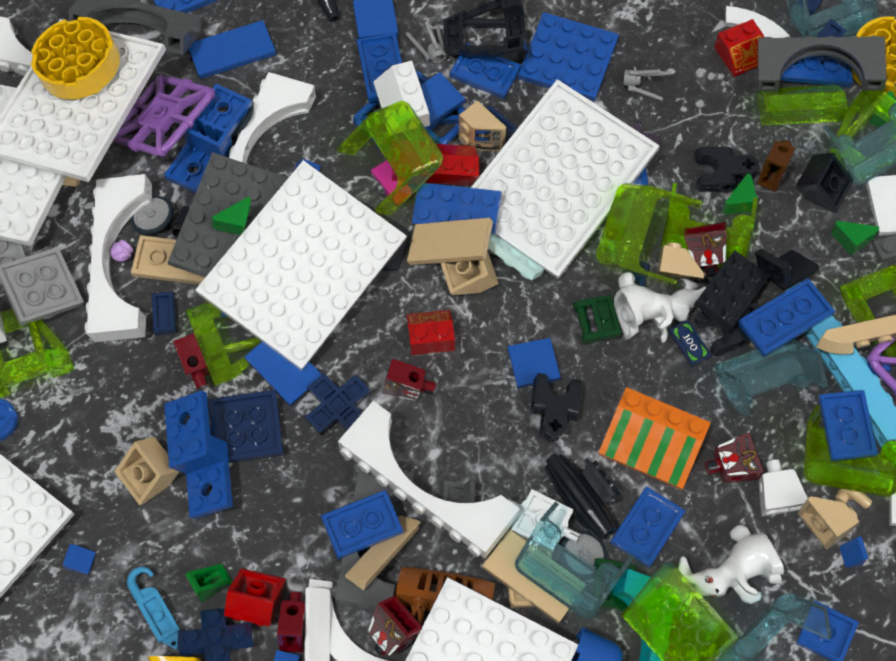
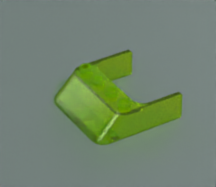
(405, 147)
(628, 227)

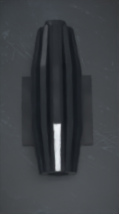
(585, 493)

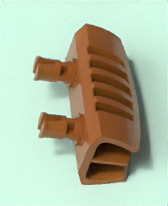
(420, 588)

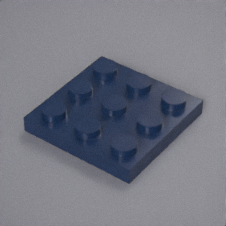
(247, 425)

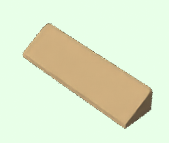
(381, 554)

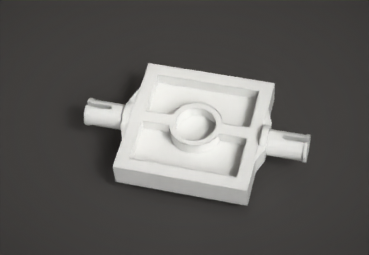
(532, 511)

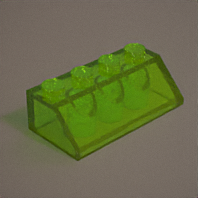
(802, 105)

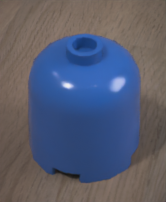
(595, 648)

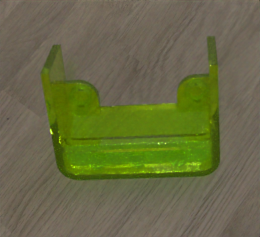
(737, 236)
(864, 475)

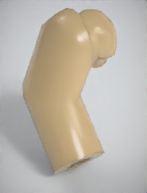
(859, 497)

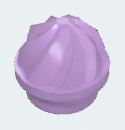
(121, 251)

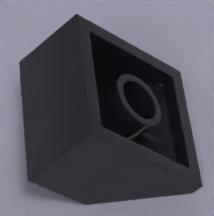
(825, 181)

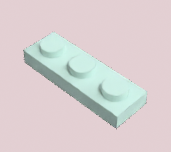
(514, 258)

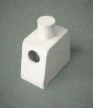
(780, 490)

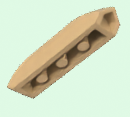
(844, 338)

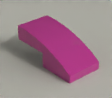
(383, 176)

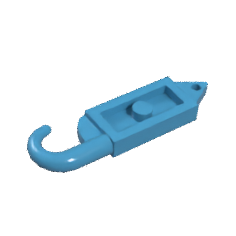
(154, 610)

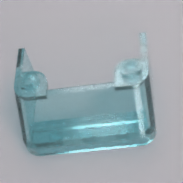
(848, 14)
(870, 154)
(753, 374)
(563, 573)
(771, 620)

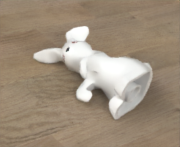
(639, 304)
(748, 558)

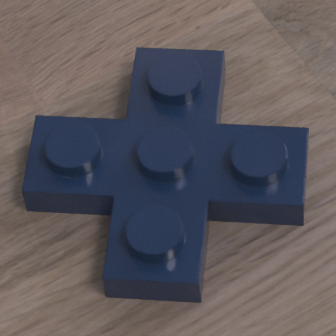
(336, 403)
(215, 637)

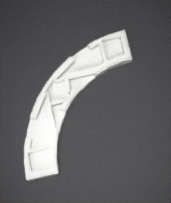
(736, 16)
(340, 645)

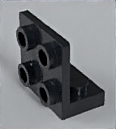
(787, 268)

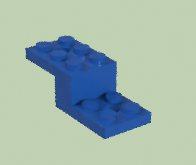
(209, 134)
(198, 455)

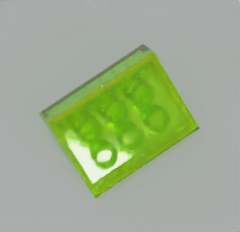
(677, 619)

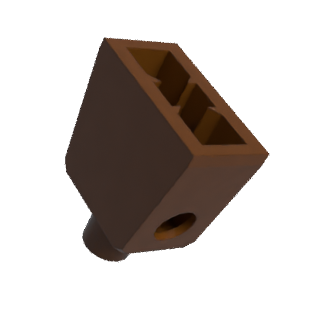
(780, 156)

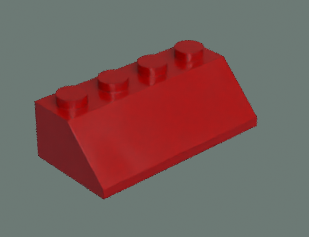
(458, 166)

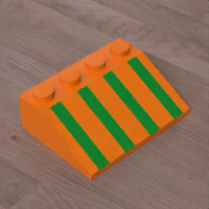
(654, 438)

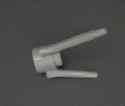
(435, 50)
(633, 78)

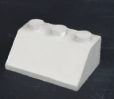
(402, 84)

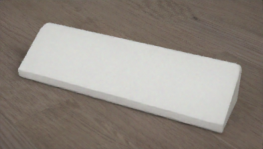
(317, 624)

